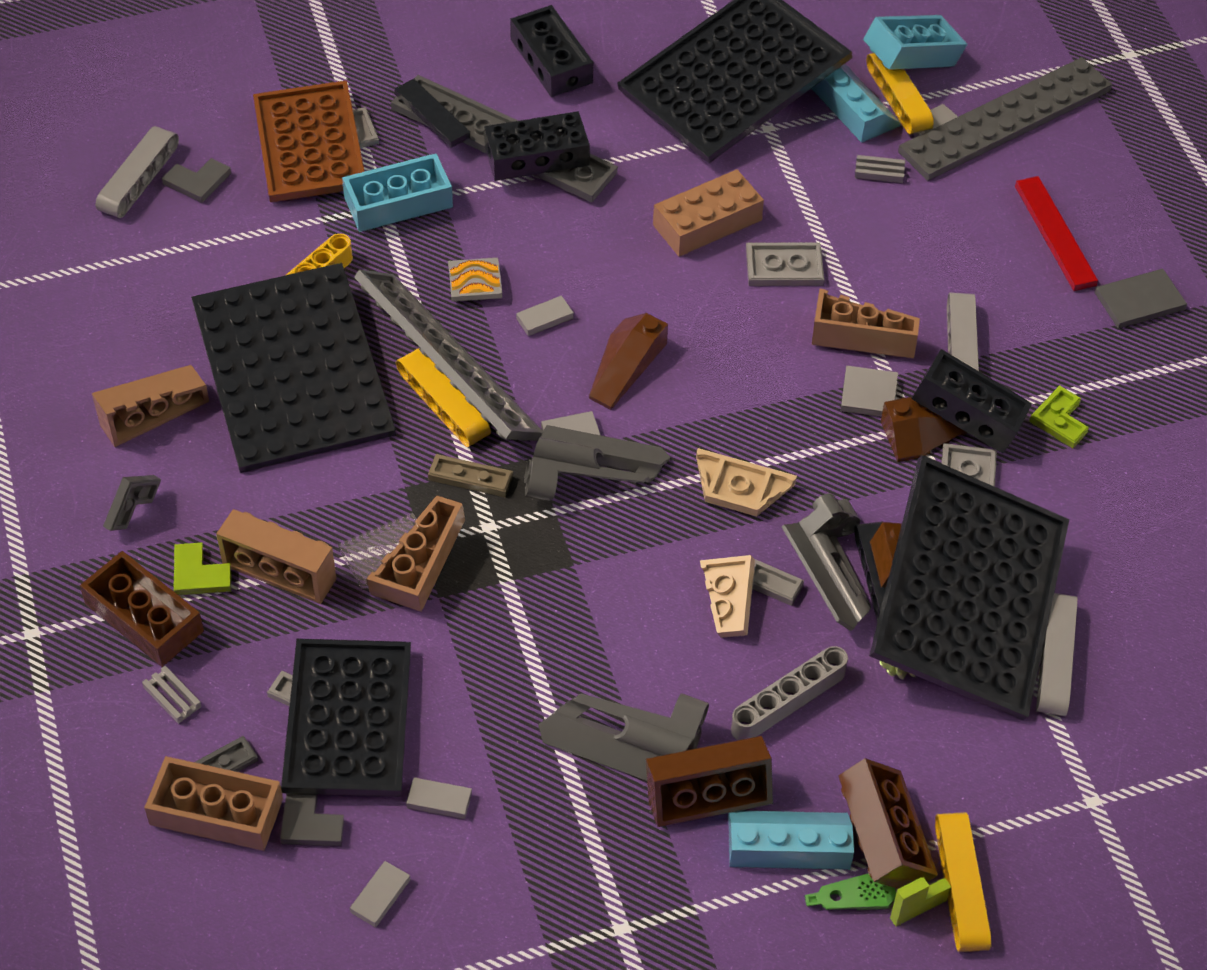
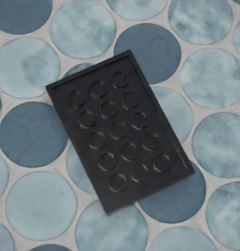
(347, 718)

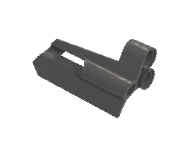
(582, 453)
(825, 560)
(643, 737)

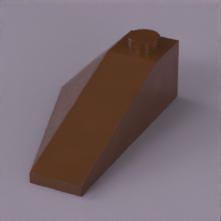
(627, 356)
(915, 429)

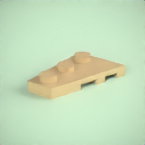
(730, 592)

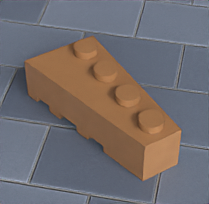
(863, 327)
(148, 403)
(419, 557)

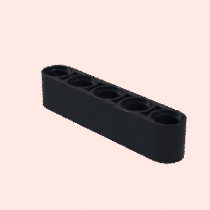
(863, 536)

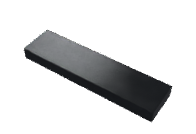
(432, 113)

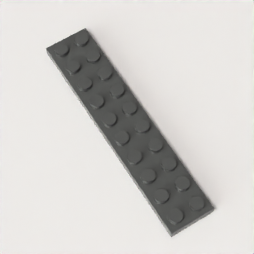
(1004, 118)
(582, 181)
(449, 356)

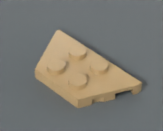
(740, 483)

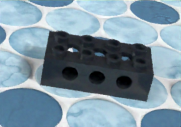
(551, 50)
(537, 146)
(980, 408)

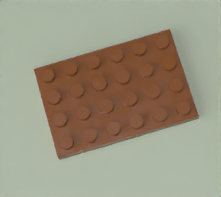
(307, 140)

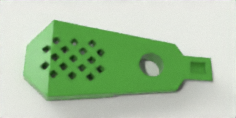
(850, 895)

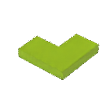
(1055, 418)
(196, 578)
(918, 898)

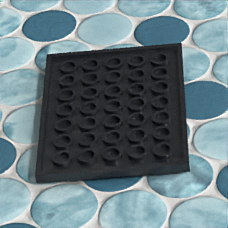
(733, 73)
(292, 367)
(970, 588)

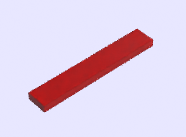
(1056, 233)

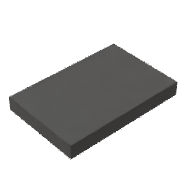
(1140, 298)

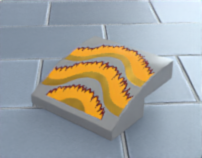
(475, 279)

